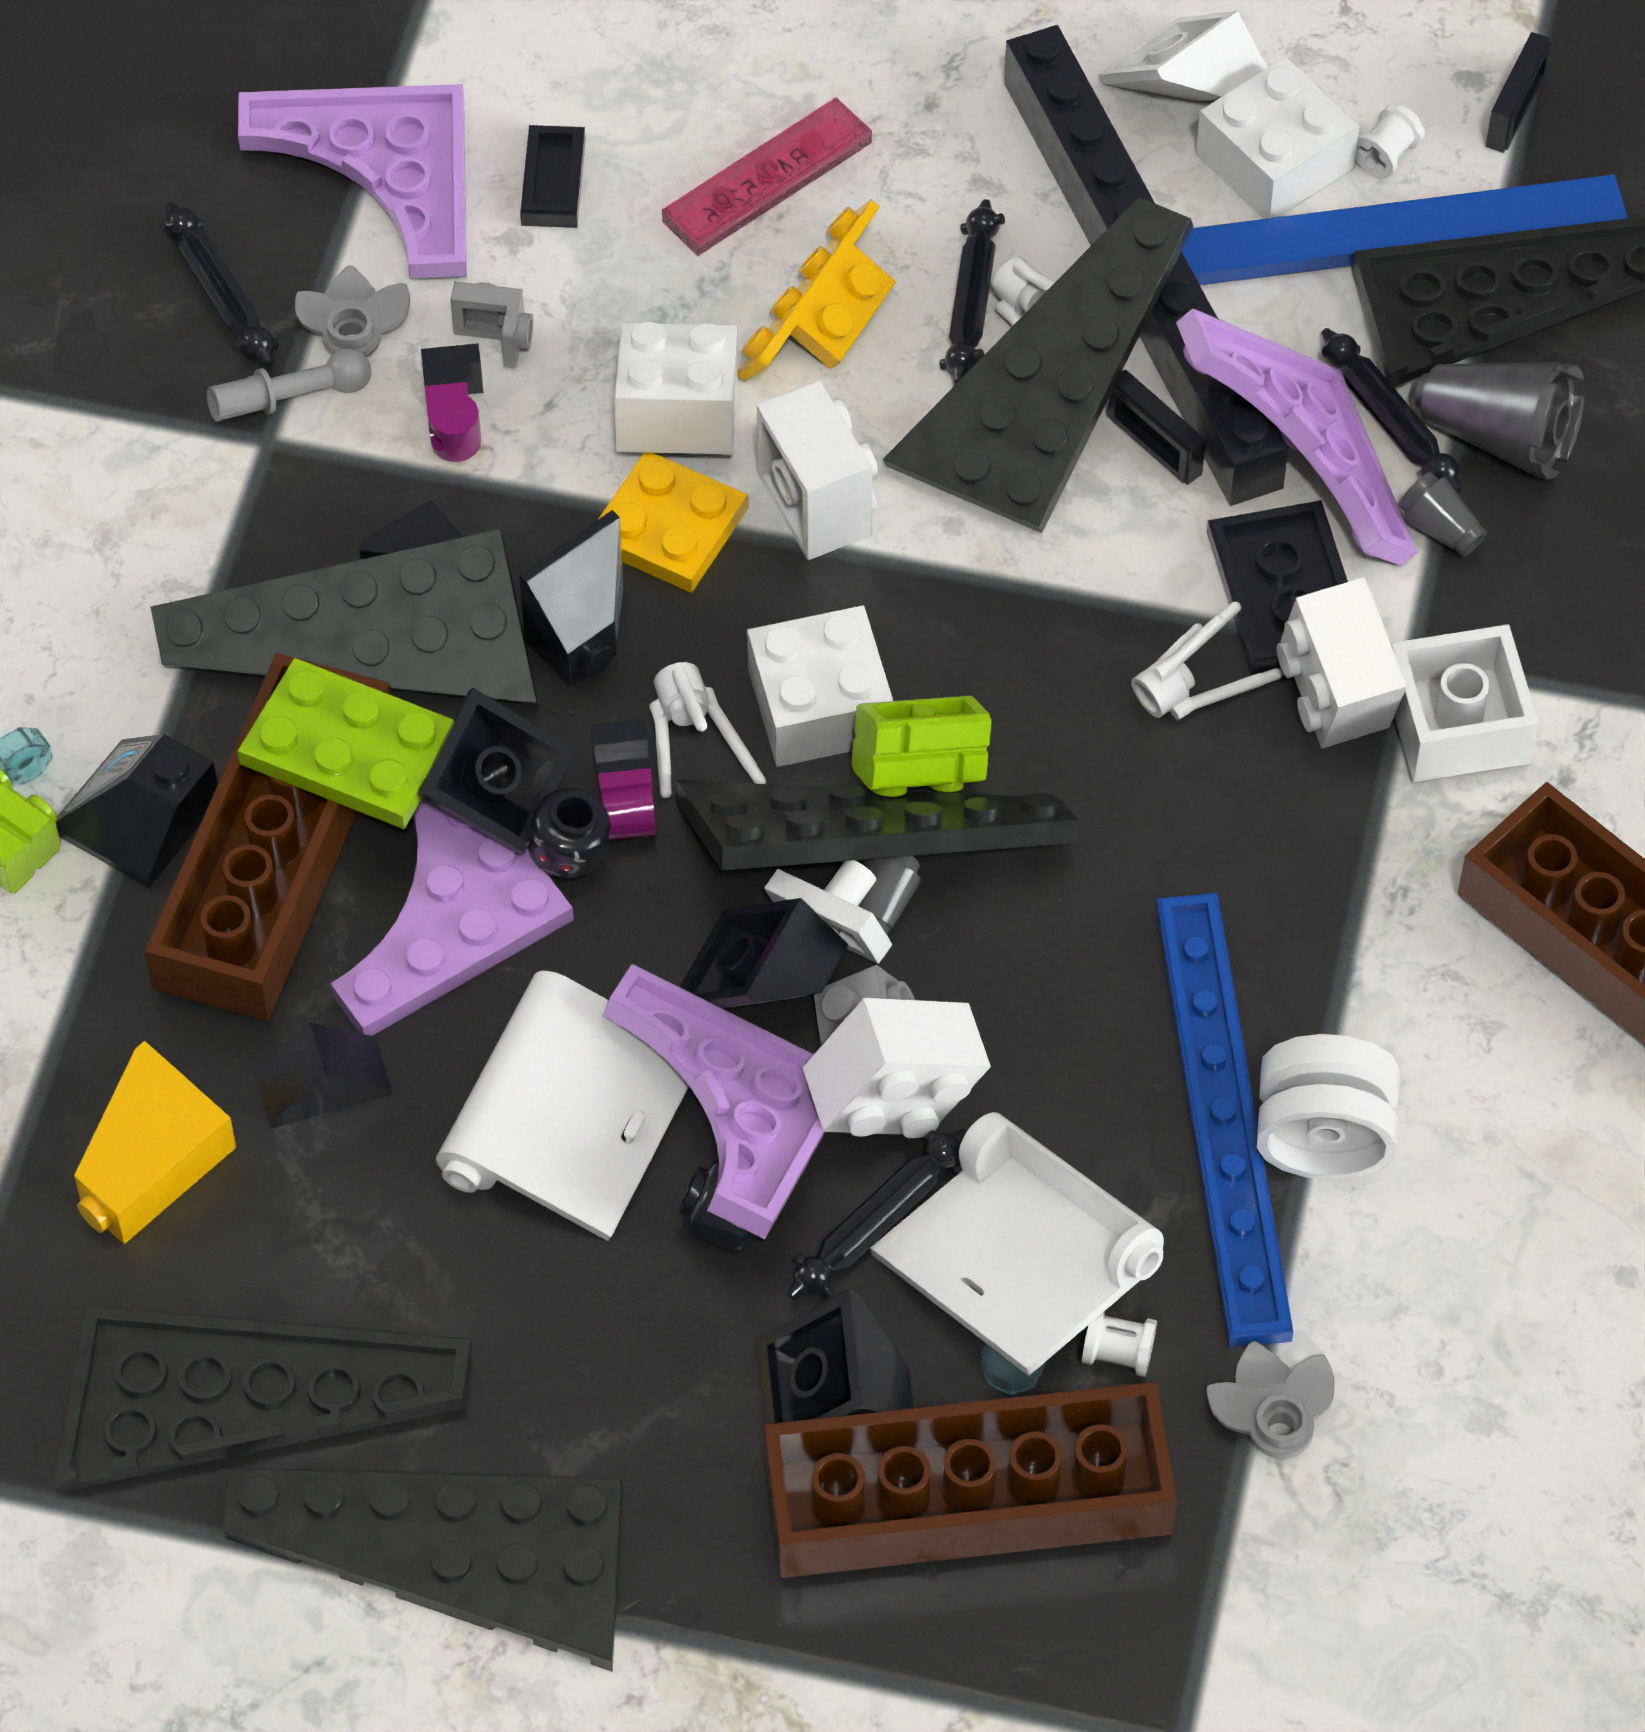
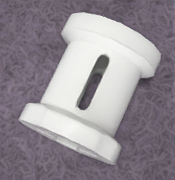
(1388, 140)
(1120, 1342)

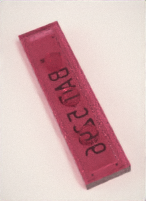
(766, 176)

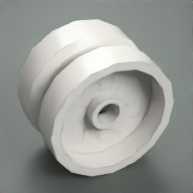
(1328, 1107)

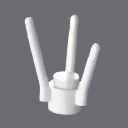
(1018, 287)
(1168, 681)
(686, 702)

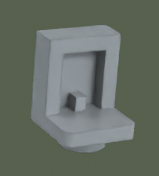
(492, 314)
(844, 995)

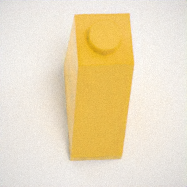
(149, 1146)

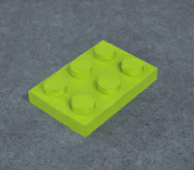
(345, 742)

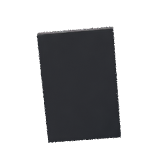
(1267, 564)

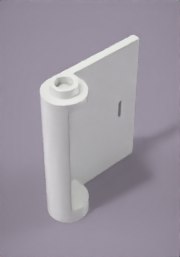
(556, 1108)
(1025, 1236)

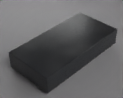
(1518, 92)
(553, 176)
(1157, 428)

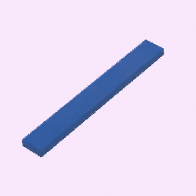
(1332, 236)
(1223, 1121)

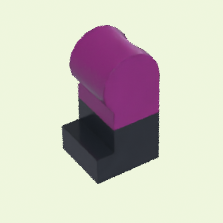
(452, 415)
(624, 777)

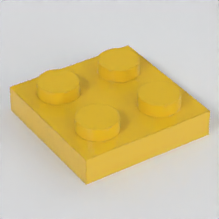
(674, 519)

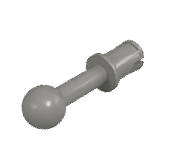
(344, 371)

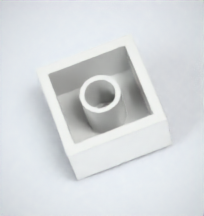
(1277, 139)
(676, 388)
(816, 469)
(1341, 663)
(811, 679)
(1464, 704)
(896, 1067)

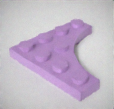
(389, 140)
(1313, 416)
(462, 916)
(745, 1082)

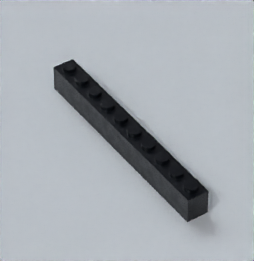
(1099, 185)

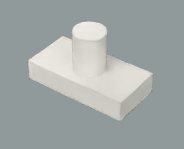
(839, 906)

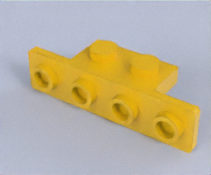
(830, 303)

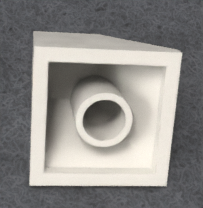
(1191, 59)

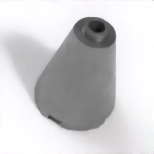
(1507, 409)

